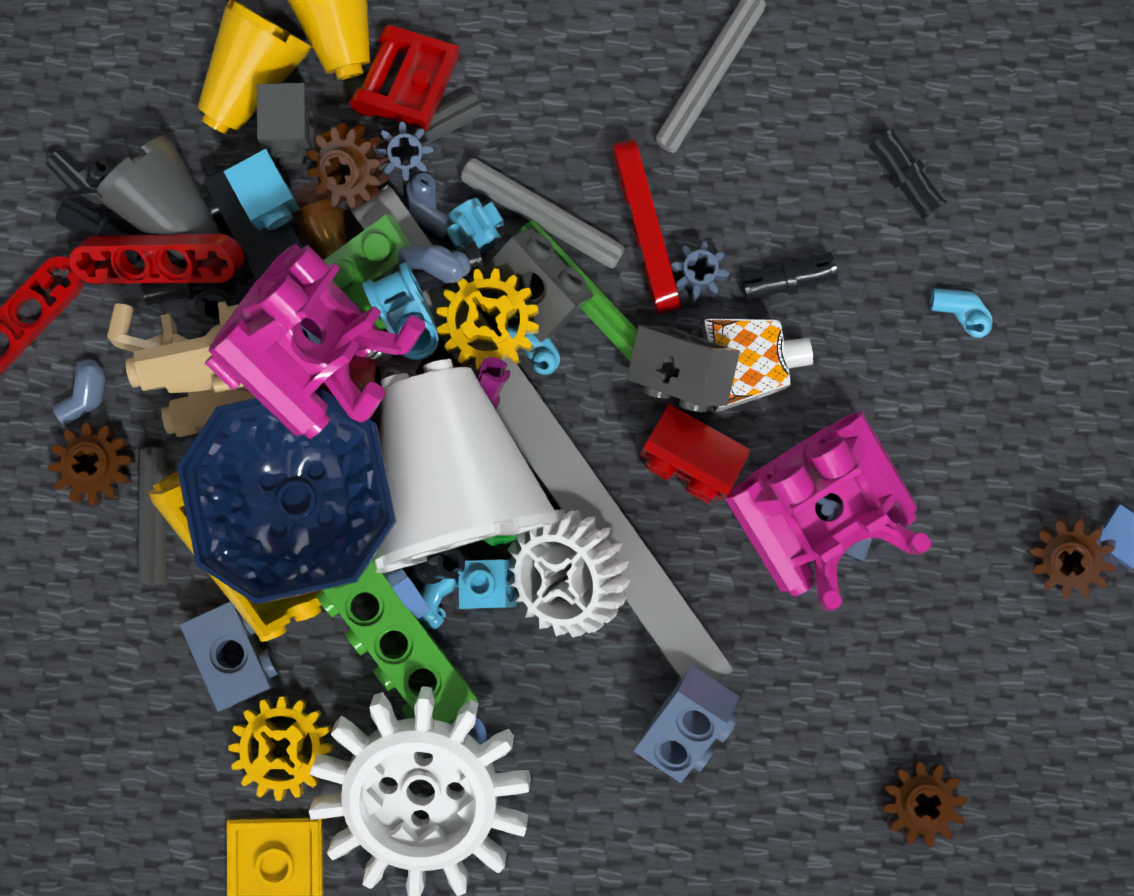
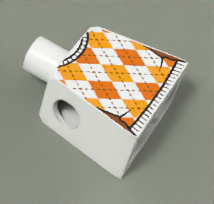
(762, 357)

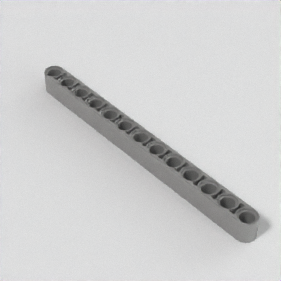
(573, 481)

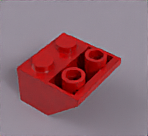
(694, 454)

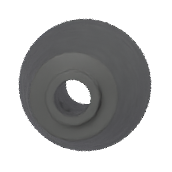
(158, 194)

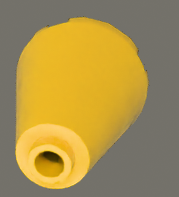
(336, 33)
(245, 54)

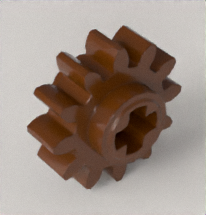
(342, 149)
(109, 465)
(1066, 540)
(904, 802)

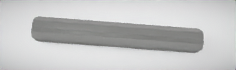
(709, 74)
(543, 212)

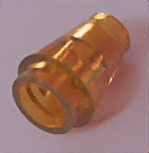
(324, 227)

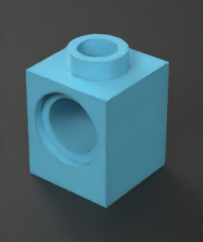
(262, 191)
(485, 586)

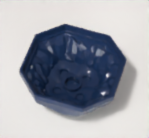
(281, 508)

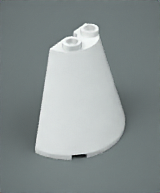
(450, 467)

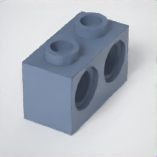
(688, 724)

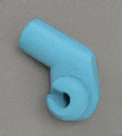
(966, 307)
(544, 354)
(433, 595)

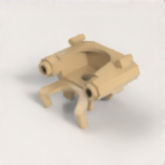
(178, 366)

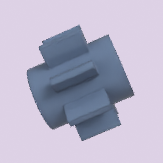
(413, 160)
(688, 276)

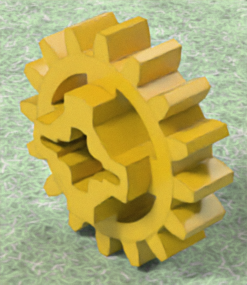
(505, 306)
(264, 732)

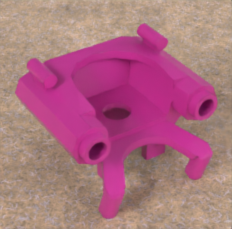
(280, 366)
(781, 497)

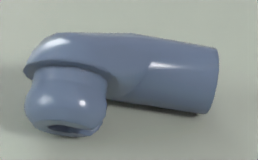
(422, 205)
(87, 392)

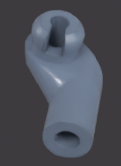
(436, 261)

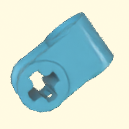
(399, 298)

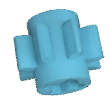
(475, 223)

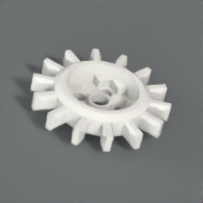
(383, 815)

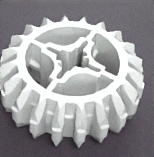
(593, 581)

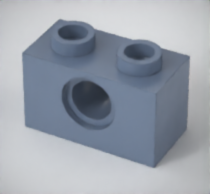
(225, 683)

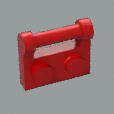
(417, 84)

